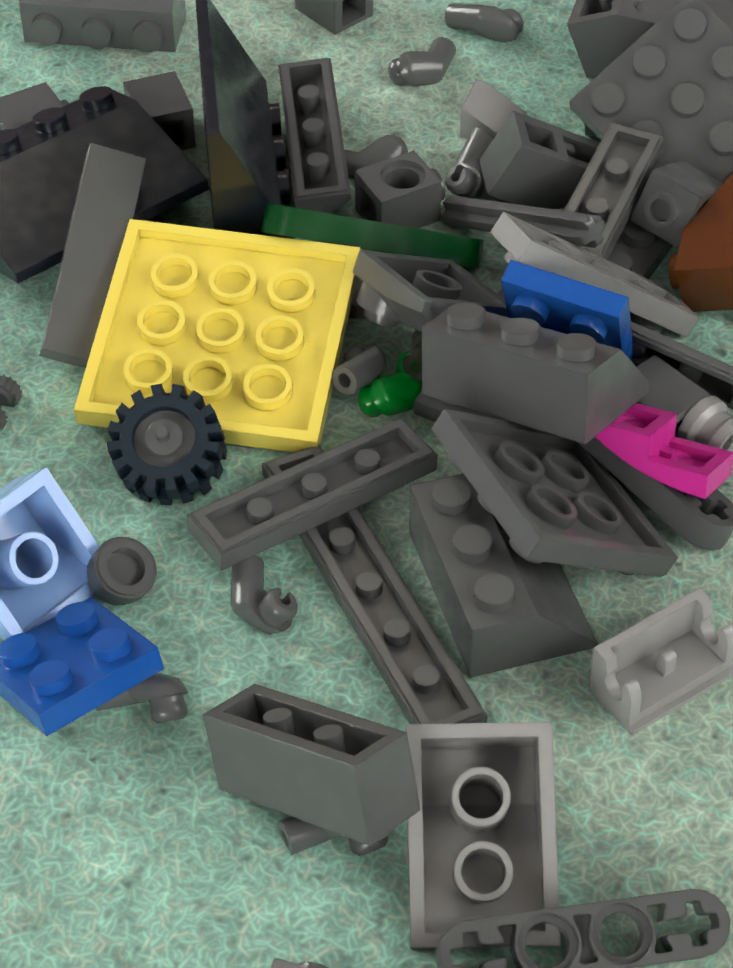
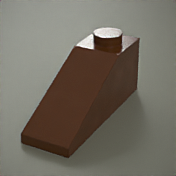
(705, 255)

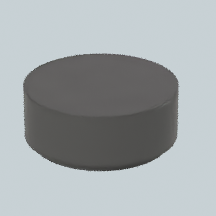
(121, 571)

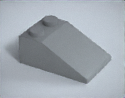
(482, 828)

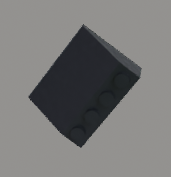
(238, 130)
(45, 164)

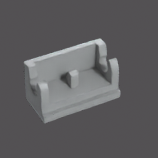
(662, 662)

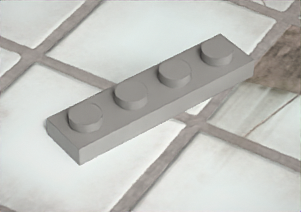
(649, 302)

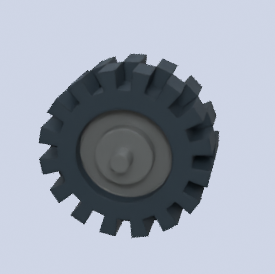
(167, 445)

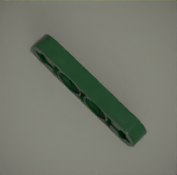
(370, 234)

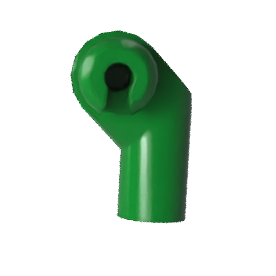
(390, 393)

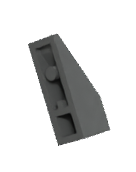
(535, 163)

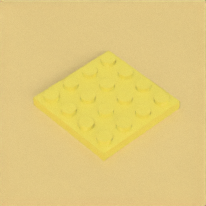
(226, 316)

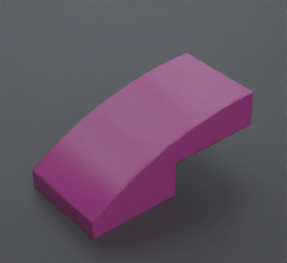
(648, 443)

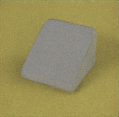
(485, 110)

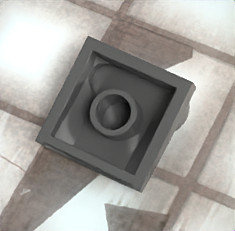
(416, 288)

